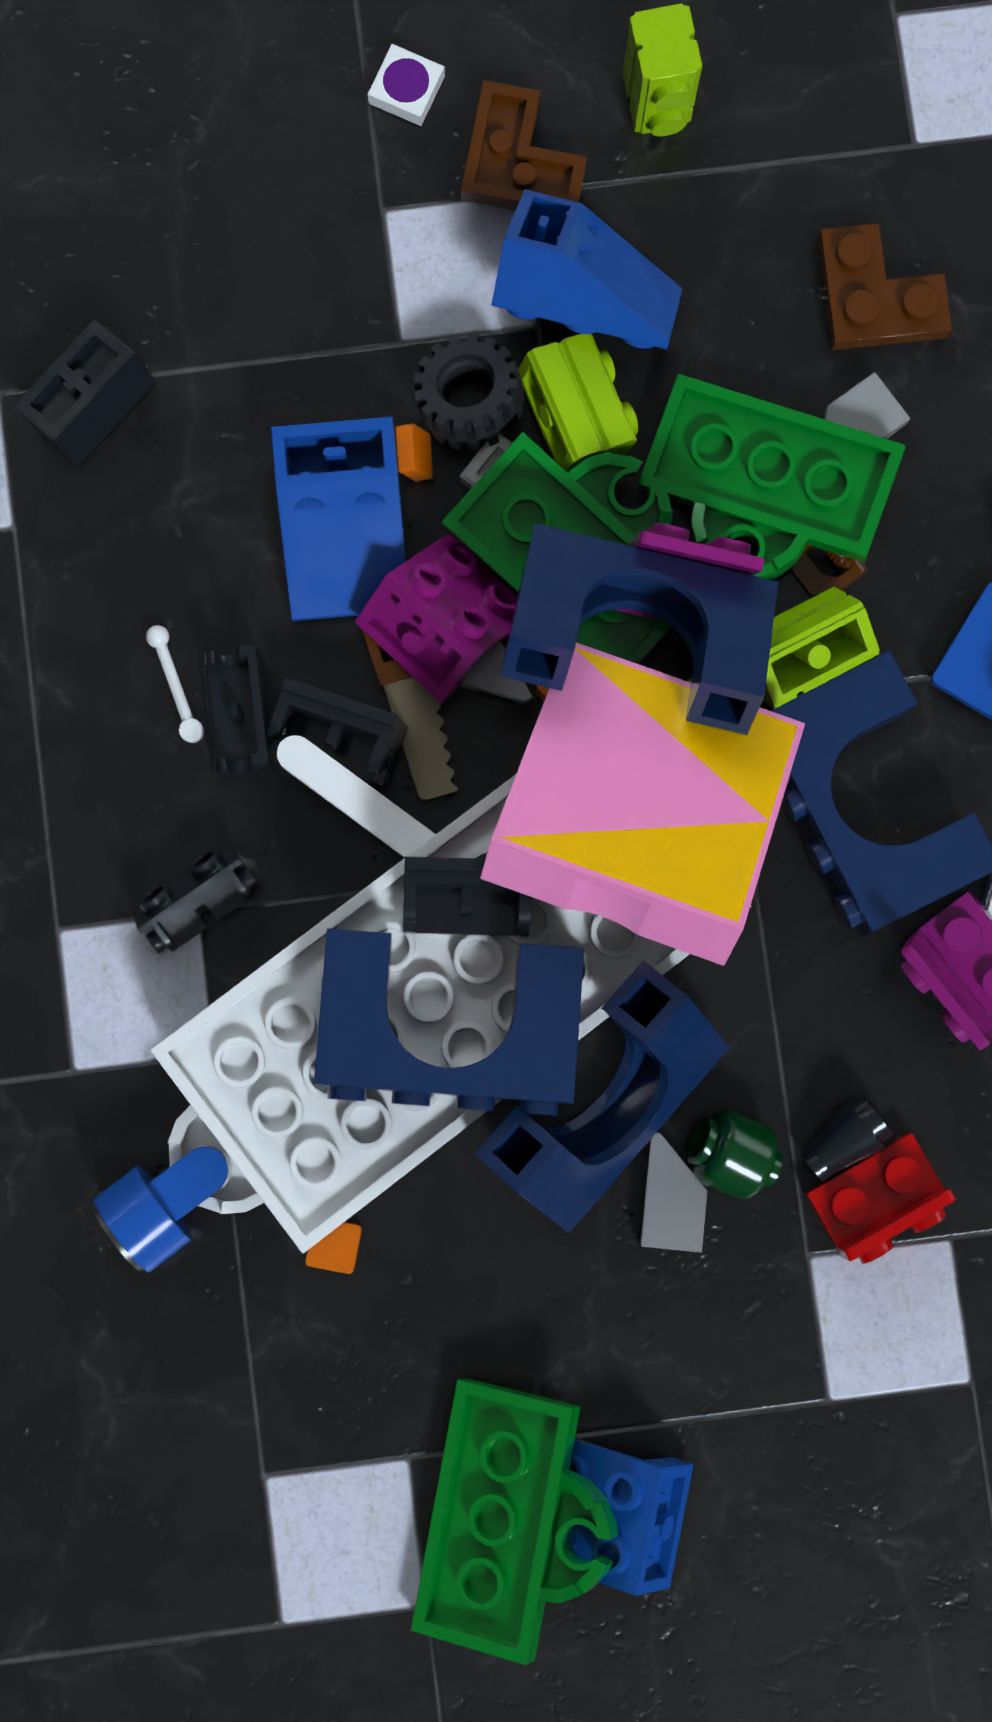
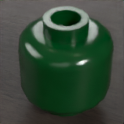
(734, 1153)

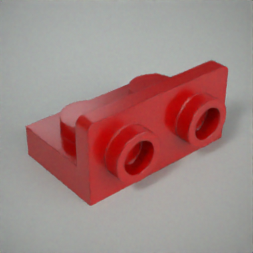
(879, 1200)

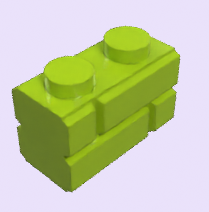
(661, 69)
(576, 400)
(817, 644)

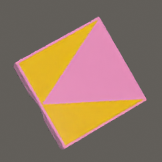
(641, 810)

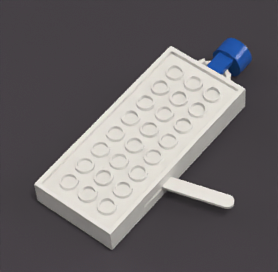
(250, 1057)

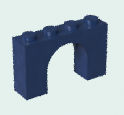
(715, 610)
(873, 879)
(664, 1059)
(529, 1066)

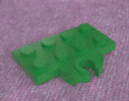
(770, 474)
(531, 488)
(507, 1523)

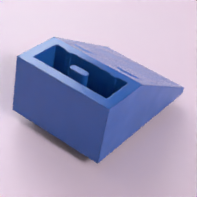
(581, 273)
(337, 513)

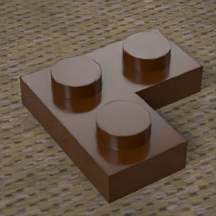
(502, 156)
(867, 307)

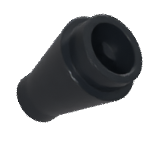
(847, 1138)

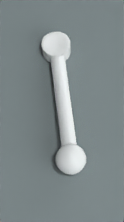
(190, 728)

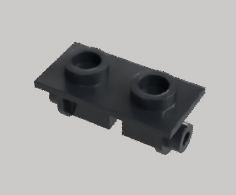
(173, 908)

